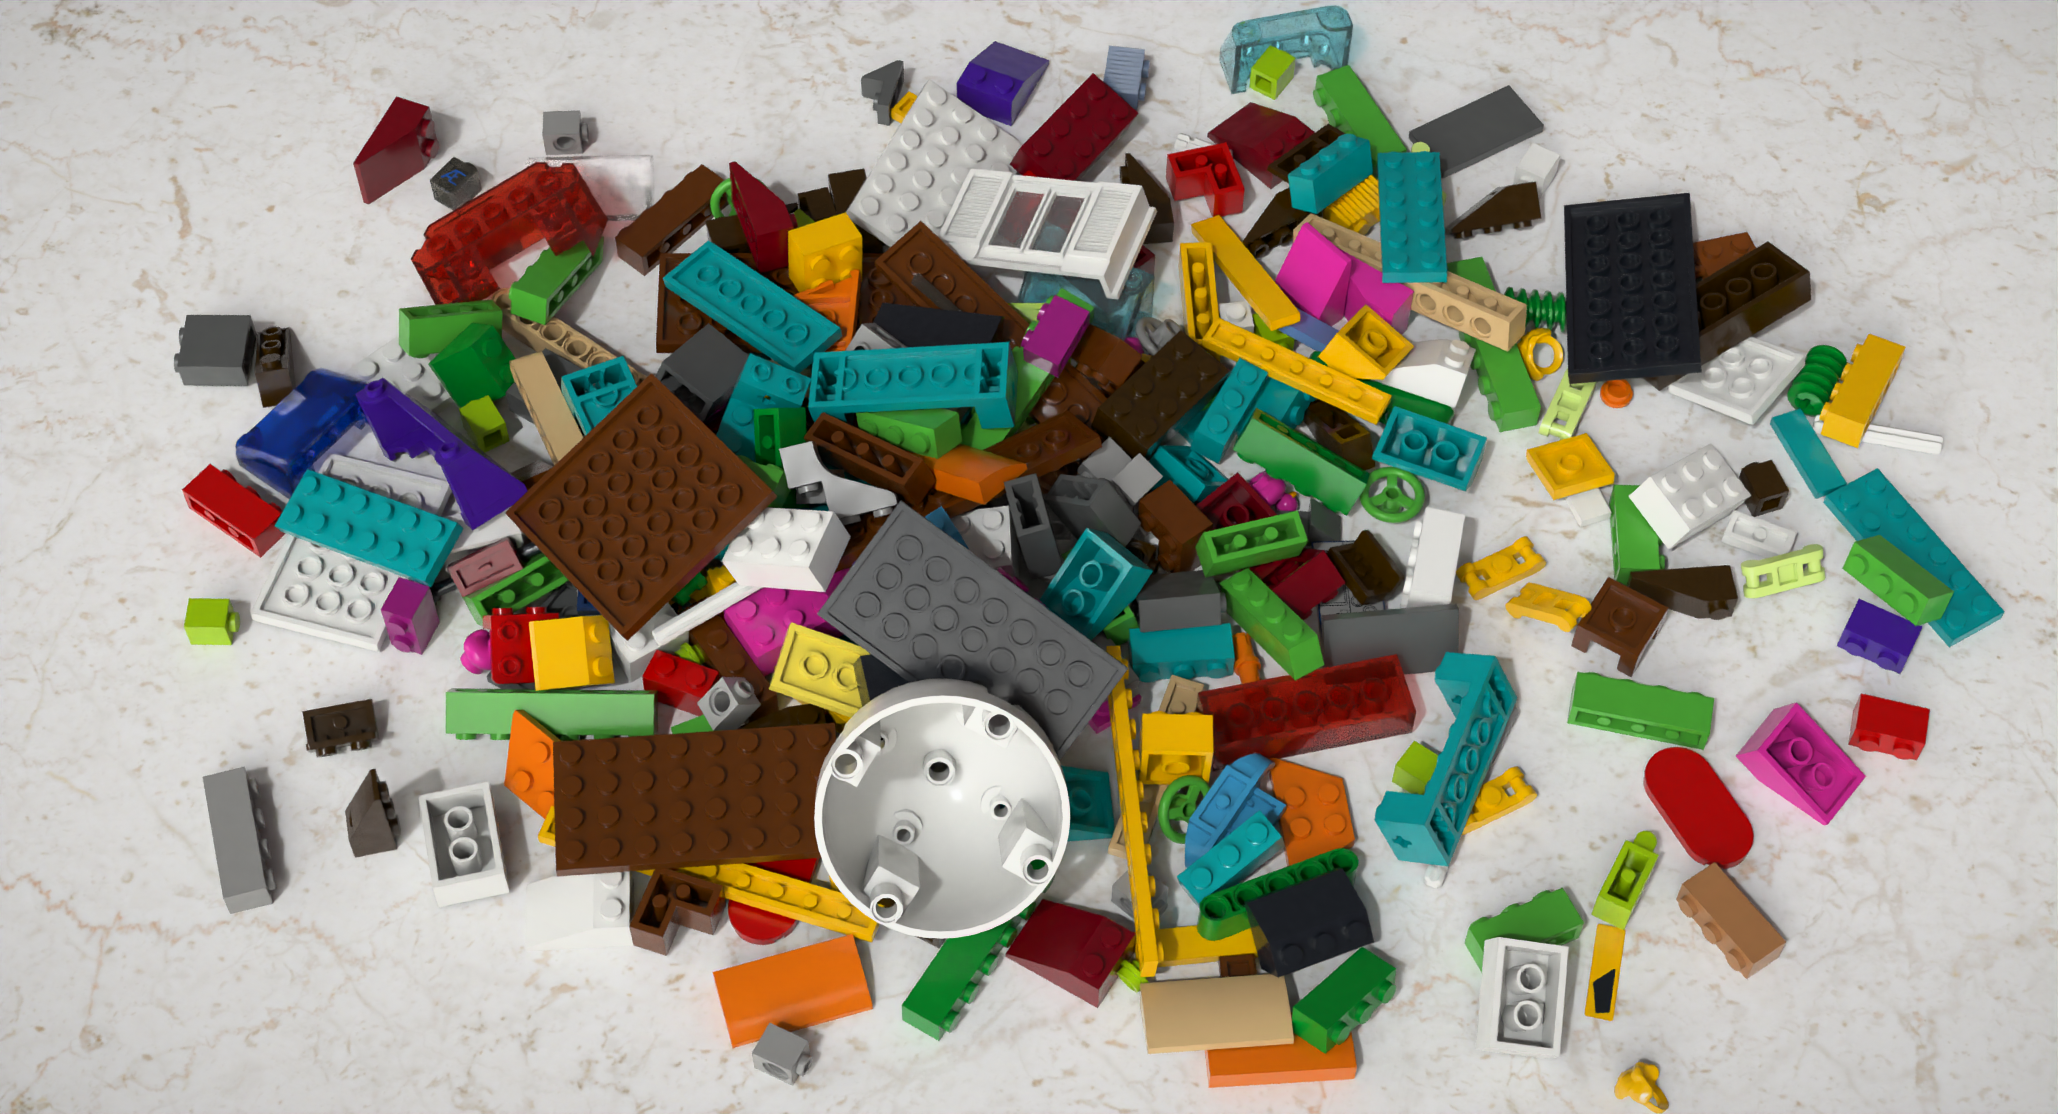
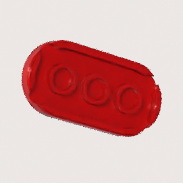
(1698, 807)
(762, 926)

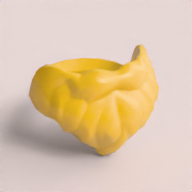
(1526, 346)
(1641, 1086)

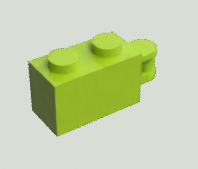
(1626, 880)

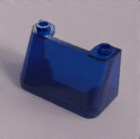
(301, 429)

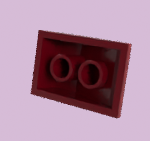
(1259, 138)
(396, 149)
(762, 219)
(1236, 504)
(1073, 949)

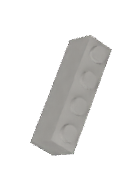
(238, 840)

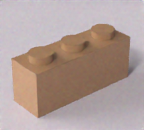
(1730, 921)

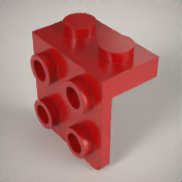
(512, 644)

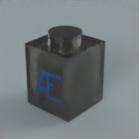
(455, 183)

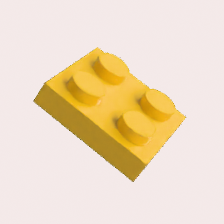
(1570, 466)

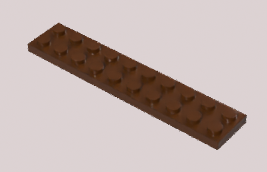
(927, 254)
(1041, 447)

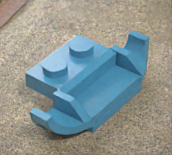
(1229, 804)

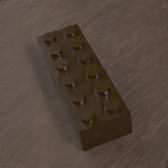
(1744, 301)

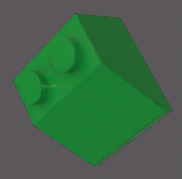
(475, 365)

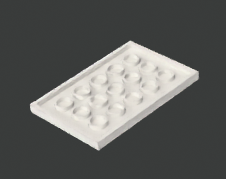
(928, 165)
(333, 593)

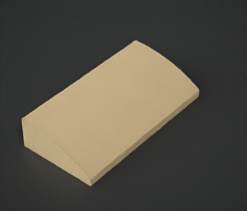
(1215, 1013)

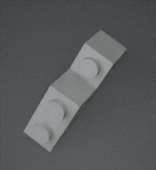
(843, 496)

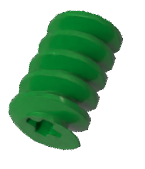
(1542, 309)
(1816, 379)

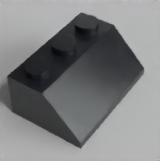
(1308, 923)

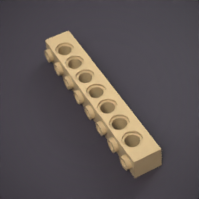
(1454, 303)

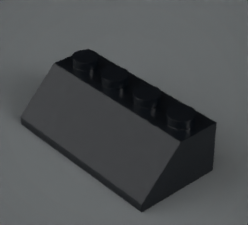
(938, 327)

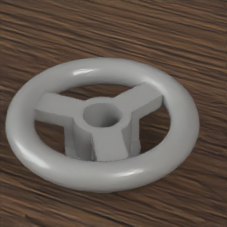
(1159, 331)

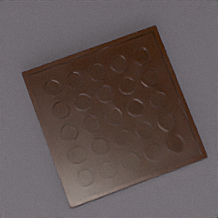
(640, 506)

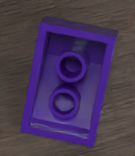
(1000, 81)

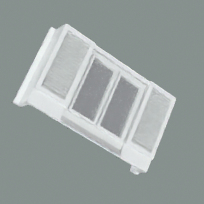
(1049, 226)

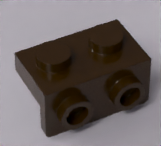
(1366, 569)
(341, 726)

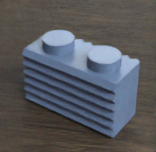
(1125, 72)

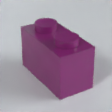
(1055, 336)
(410, 616)

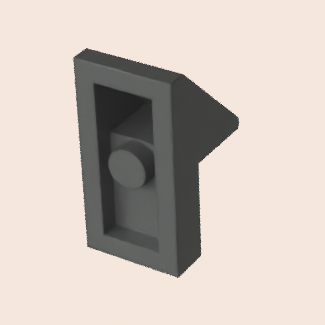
(884, 87)
(1319, 523)

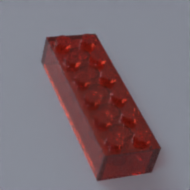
(1310, 714)

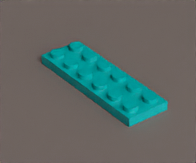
(1411, 217)
(752, 307)
(1875, 508)
(369, 527)

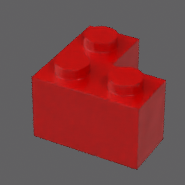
(1208, 173)

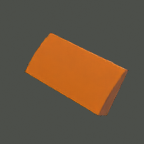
(972, 473)
(793, 989)
(1280, 1064)

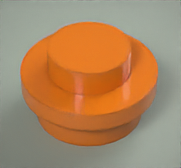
(1616, 393)

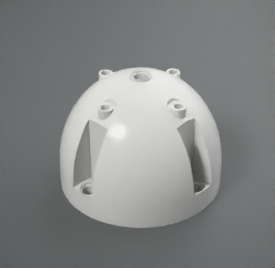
(962, 857)

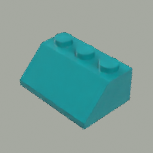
(1430, 449)

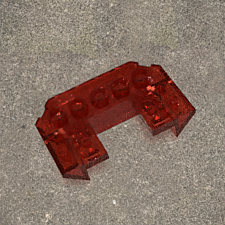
(502, 223)

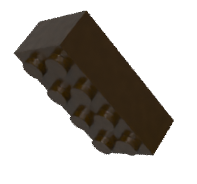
(1160, 397)

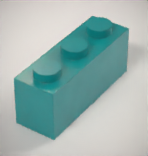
(1330, 173)
(1279, 402)
(1228, 410)
(1182, 653)
(1232, 858)

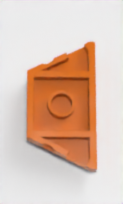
(838, 304)
(531, 763)
(1315, 811)

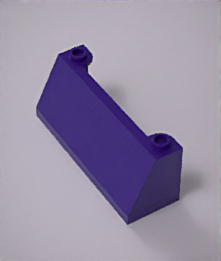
(408, 426)

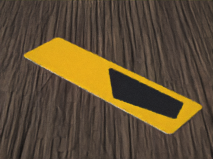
(1605, 972)

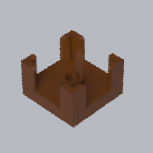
(1622, 623)

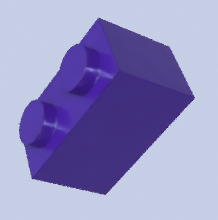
(1879, 636)

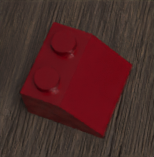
(1305, 581)

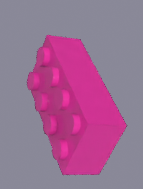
(764, 617)

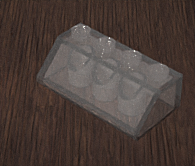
(618, 182)

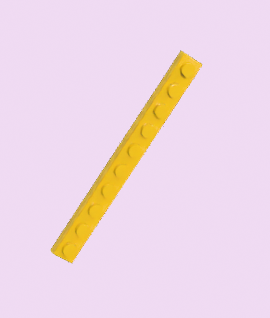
(1134, 824)
(771, 893)

